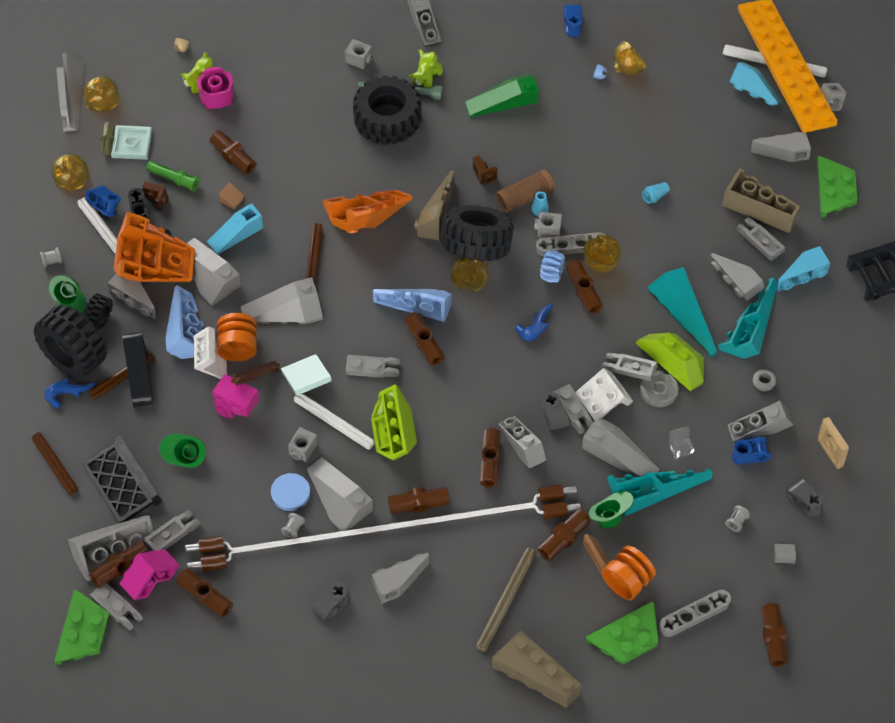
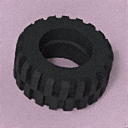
(383, 92)
(477, 232)
(70, 341)

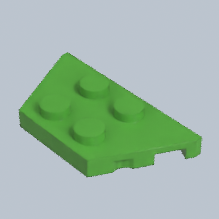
(836, 186)
(82, 630)
(628, 635)

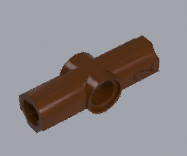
(233, 152)
(580, 280)
(429, 346)
(489, 467)
(418, 500)
(564, 535)
(110, 569)
(213, 599)
(774, 635)

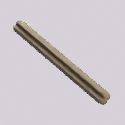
(506, 599)

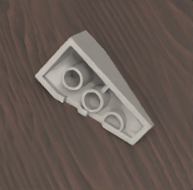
(212, 274)
(290, 303)
(616, 448)
(341, 497)
(96, 546)

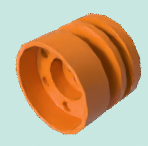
(236, 337)
(628, 573)

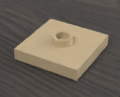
(833, 443)

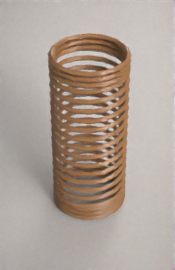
(503, 194)

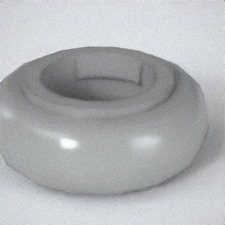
(764, 386)

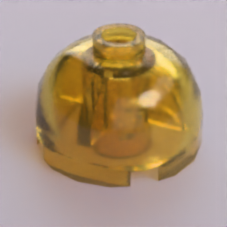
(627, 60)
(101, 94)
(70, 171)
(602, 254)
(469, 274)

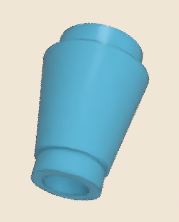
(653, 193)
(540, 204)

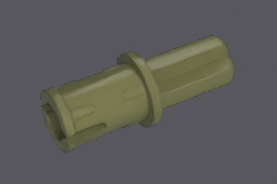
(106, 139)

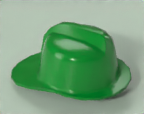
(67, 292)
(182, 450)
(611, 510)

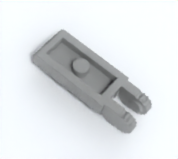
(761, 239)
(372, 366)
(630, 366)
(574, 408)
(171, 532)
(115, 604)

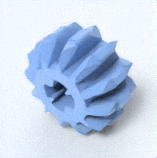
(552, 266)

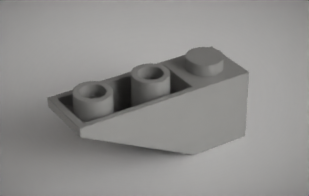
(424, 21)
(784, 147)
(742, 277)
(132, 294)
(761, 423)
(523, 442)
(396, 579)

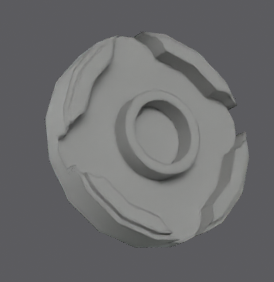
(660, 391)

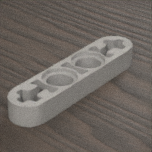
(570, 240)
(693, 610)

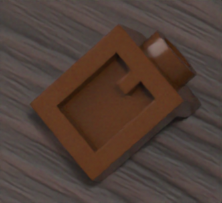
(483, 173)
(156, 192)

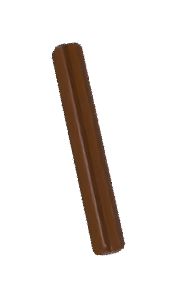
(314, 250)
(255, 373)
(115, 379)
(54, 463)

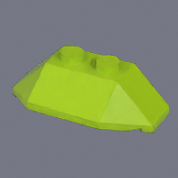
(675, 357)
(393, 424)

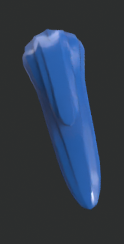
(532, 332)
(64, 387)

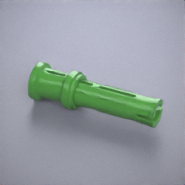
(180, 178)

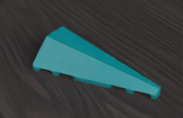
(678, 297)
(751, 325)
(656, 486)

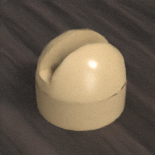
(181, 45)

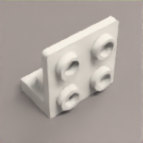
(206, 354)
(602, 394)

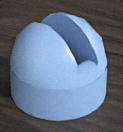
(598, 72)

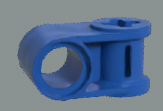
(573, 19)
(103, 200)
(754, 451)

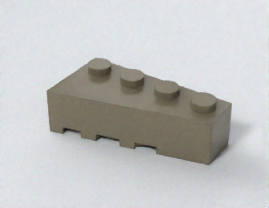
(760, 202)
(534, 667)

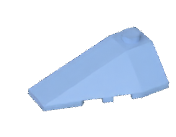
(427, 302)
(182, 324)

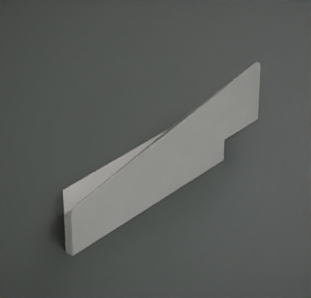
(70, 89)

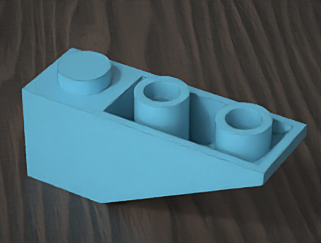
(752, 80)
(236, 229)
(808, 266)

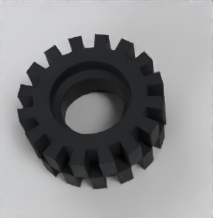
(98, 310)

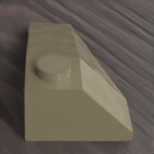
(431, 217)

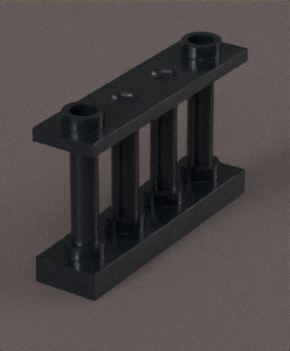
(874, 257)

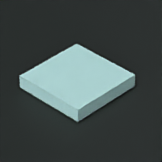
(131, 142)
(306, 374)

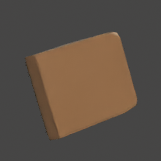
(231, 196)

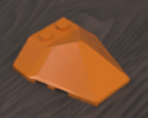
(364, 210)
(151, 254)

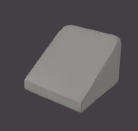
(784, 553)

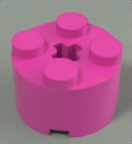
(216, 88)

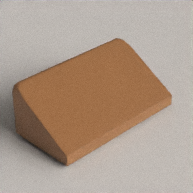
(595, 552)

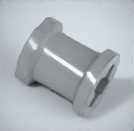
(51, 257)
(737, 519)
(292, 525)

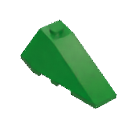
(509, 94)

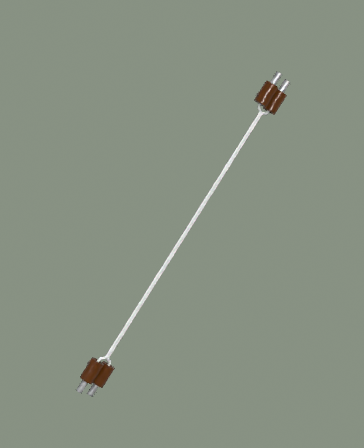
(216, 544)

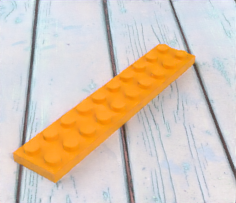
(787, 65)

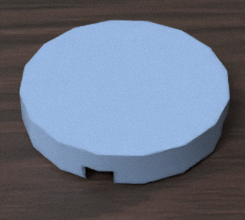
(290, 492)

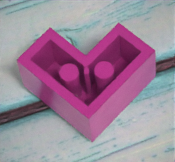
(234, 399)
(147, 571)

